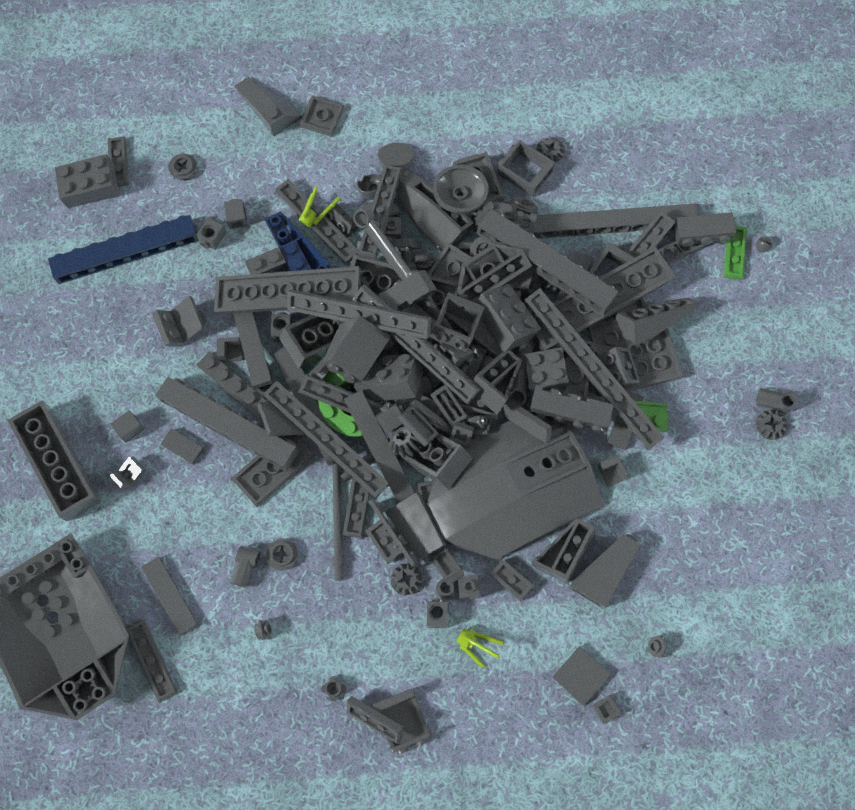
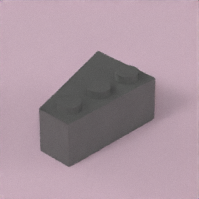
(408, 291)
(565, 553)

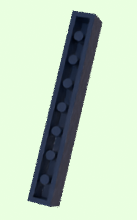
(123, 249)

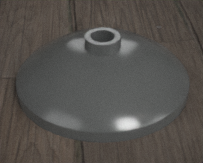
(460, 181)

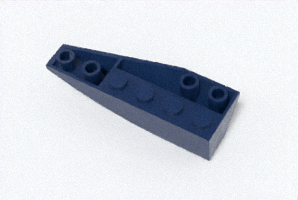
(294, 246)

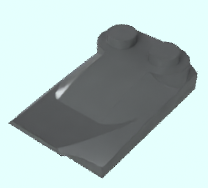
(483, 164)

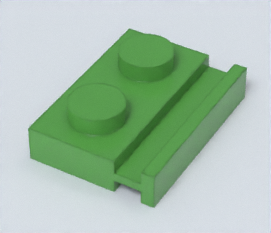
(656, 413)

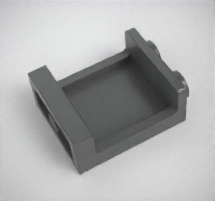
(406, 712)

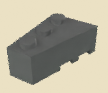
(497, 380)
(472, 409)

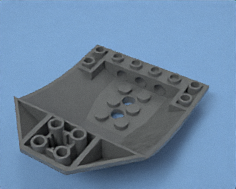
(499, 507)
(66, 664)

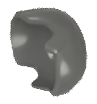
(368, 183)

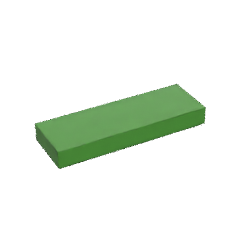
(735, 255)

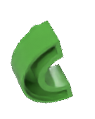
(336, 418)

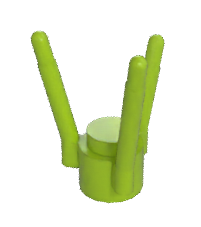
(308, 216)
(467, 639)

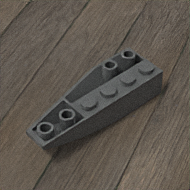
(428, 216)

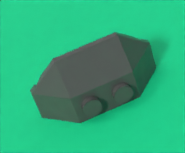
(490, 270)

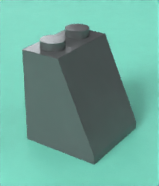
(355, 349)

